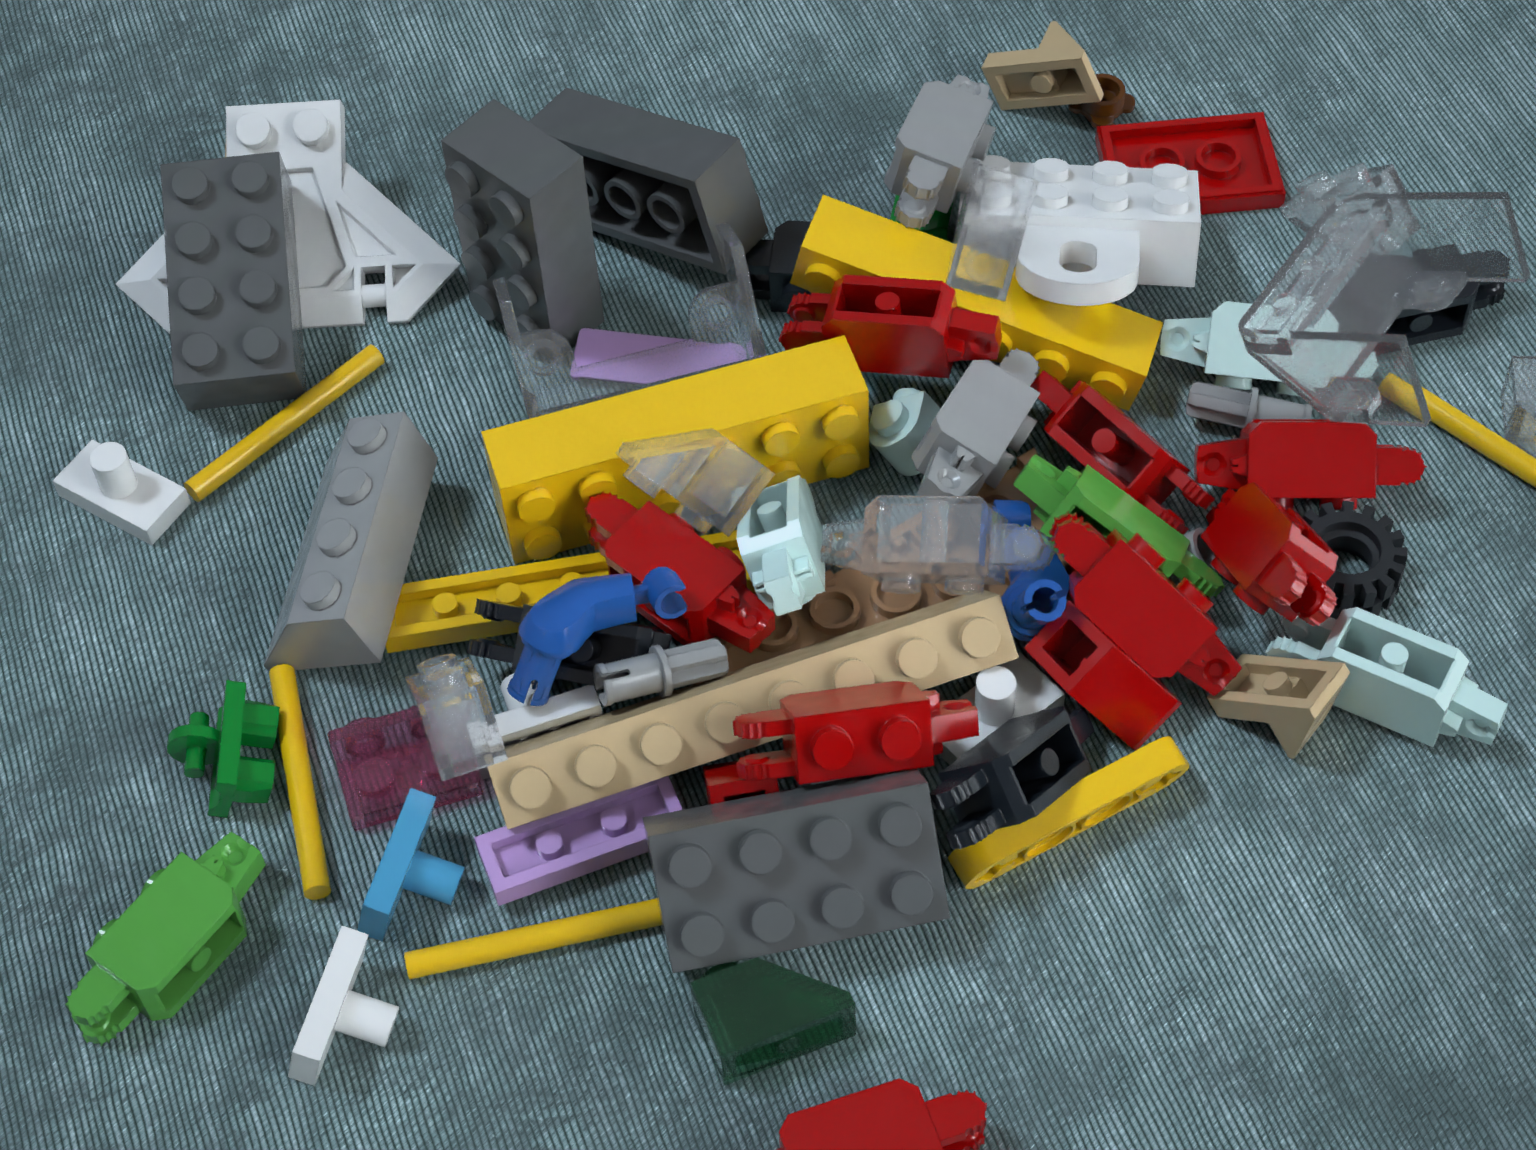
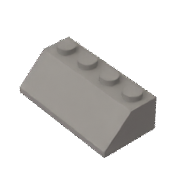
(355, 546)

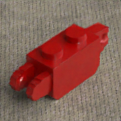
(894, 325)
(1117, 447)
(1307, 461)
(1271, 555)
(713, 576)
(1140, 607)
(854, 732)
(888, 1119)

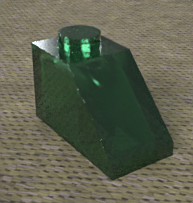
(767, 1015)

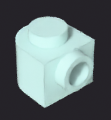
(900, 425)

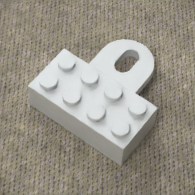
(1106, 229)

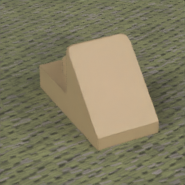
(1043, 76)
(1283, 692)

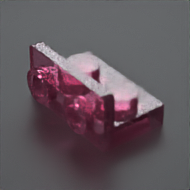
(385, 759)

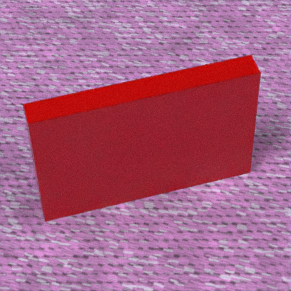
(1228, 151)

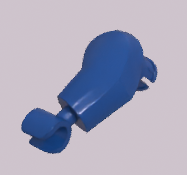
(1032, 596)
(577, 609)

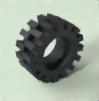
(1372, 543)

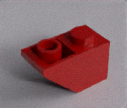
(1102, 677)

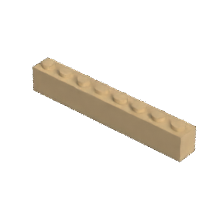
(697, 720)

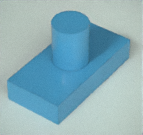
(408, 868)

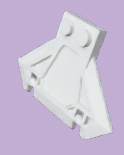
(339, 225)

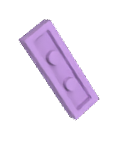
(572, 841)

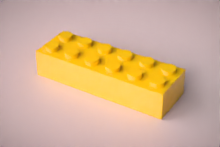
(787, 410)

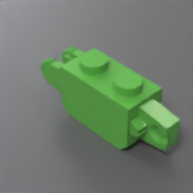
(1109, 509)
(166, 940)

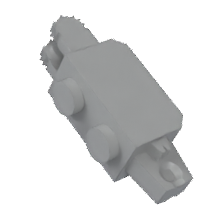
(938, 148)
(976, 427)

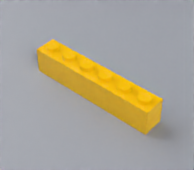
(1072, 343)

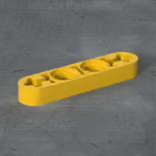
(1075, 811)

